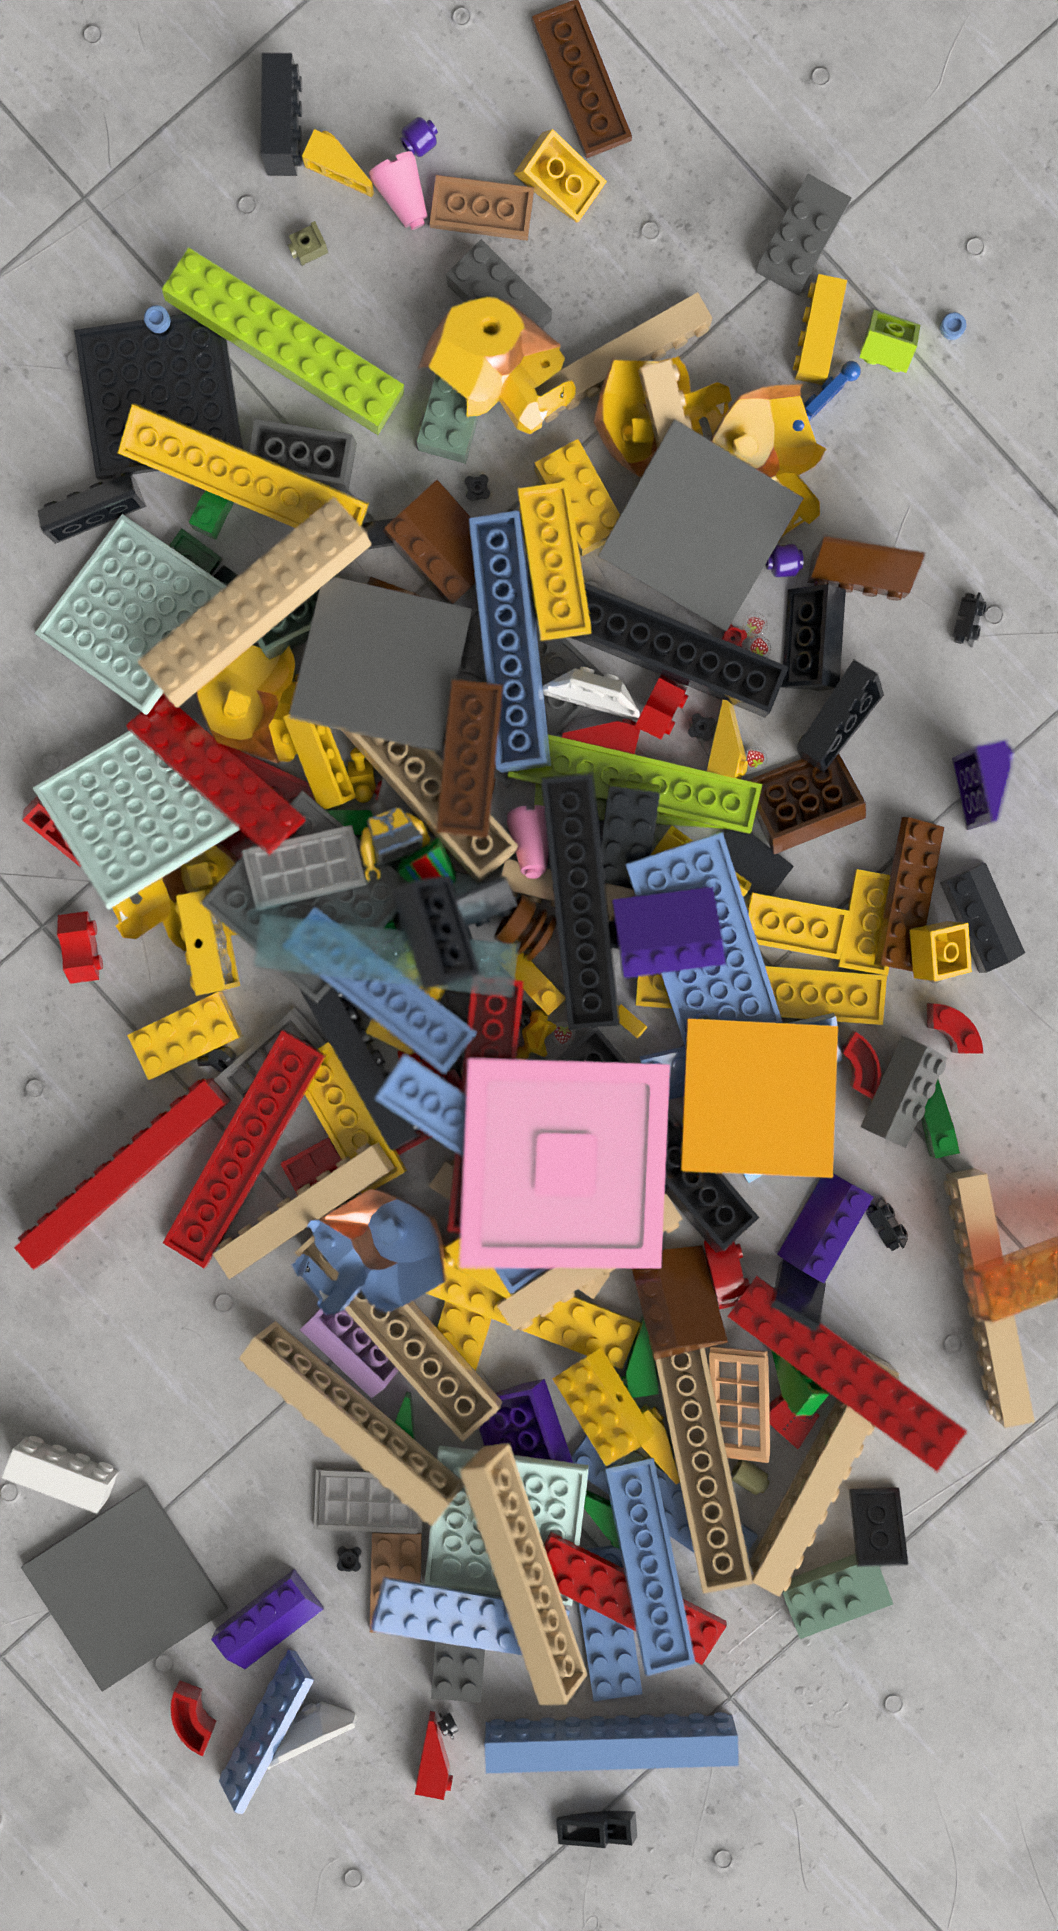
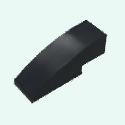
(597, 1828)

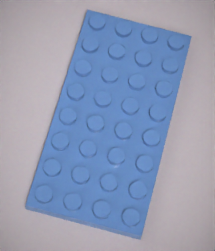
(721, 992)

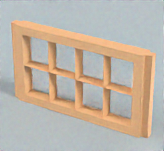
(742, 1401)

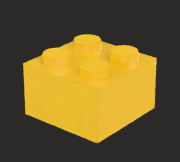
(940, 950)

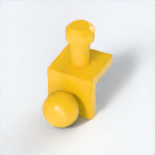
(361, 776)
(535, 1034)

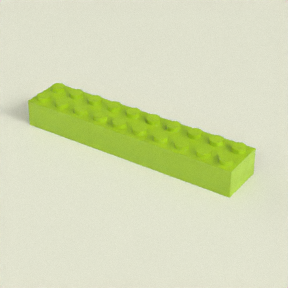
(282, 341)

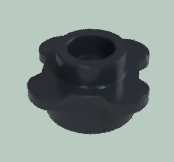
(482, 492)
(695, 731)
(345, 1565)
(447, 1725)

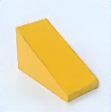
(631, 1022)

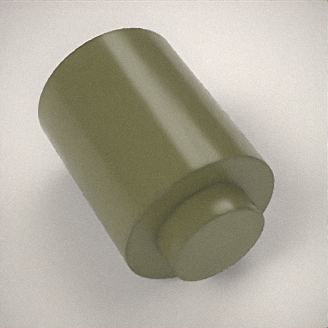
(750, 1477)

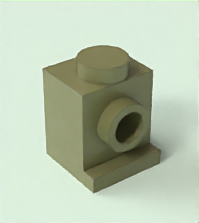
(310, 251)

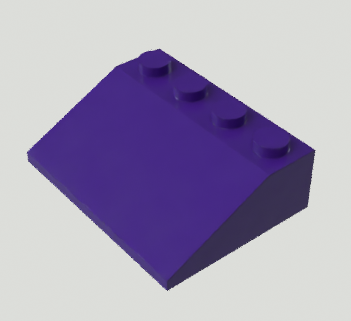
(982, 781)
(668, 932)
(527, 1423)

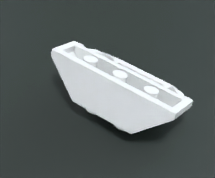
(594, 692)
(312, 1727)

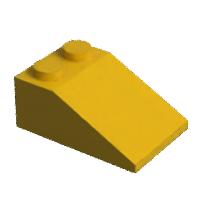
(560, 175)

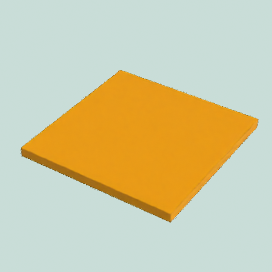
(759, 1098)

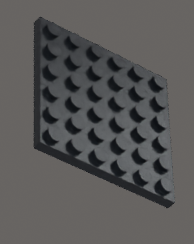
(172, 372)

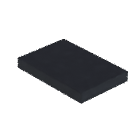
(756, 862)
(798, 1295)
(878, 1527)

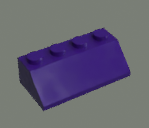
(824, 1226)
(266, 1620)

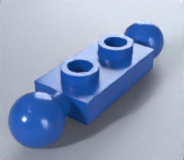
(849, 372)

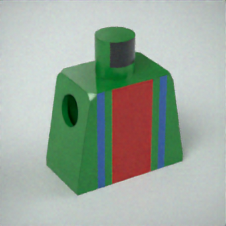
(427, 863)

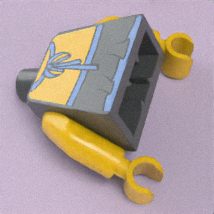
(390, 837)

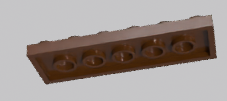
(581, 78)
(469, 758)
(908, 891)

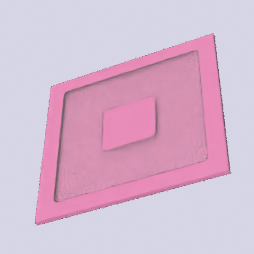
(564, 1164)

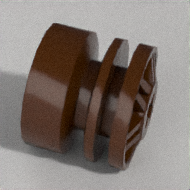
(529, 930)

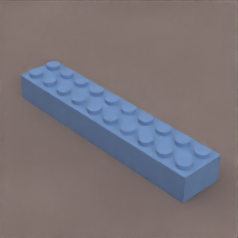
(510, 639)
(611, 1743)

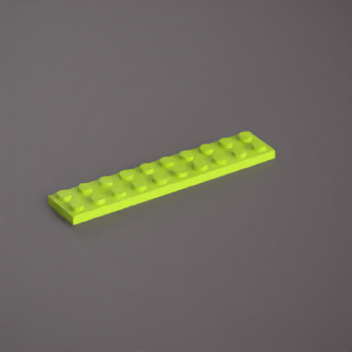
(683, 790)

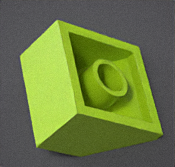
(890, 341)

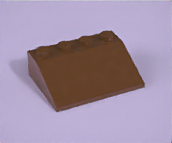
(437, 541)
(865, 567)
(806, 803)
(679, 1303)

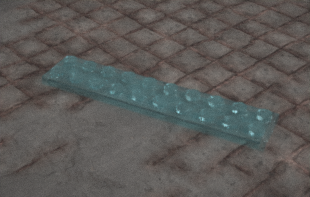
(370, 954)

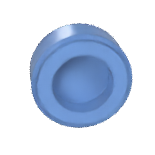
(157, 319)
(953, 326)

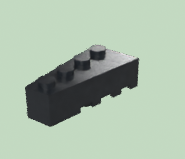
(841, 715)

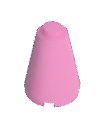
(401, 188)
(530, 834)

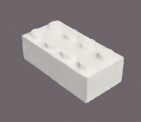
(60, 1473)

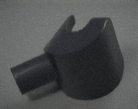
(216, 1058)

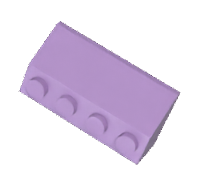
(350, 1350)

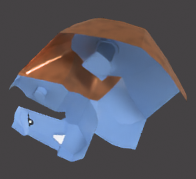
(377, 1248)

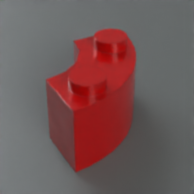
(661, 707)
(79, 947)
(956, 1027)
(864, 1063)
(726, 1274)
(190, 1719)

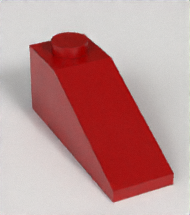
(613, 735)
(39, 820)
(434, 1765)

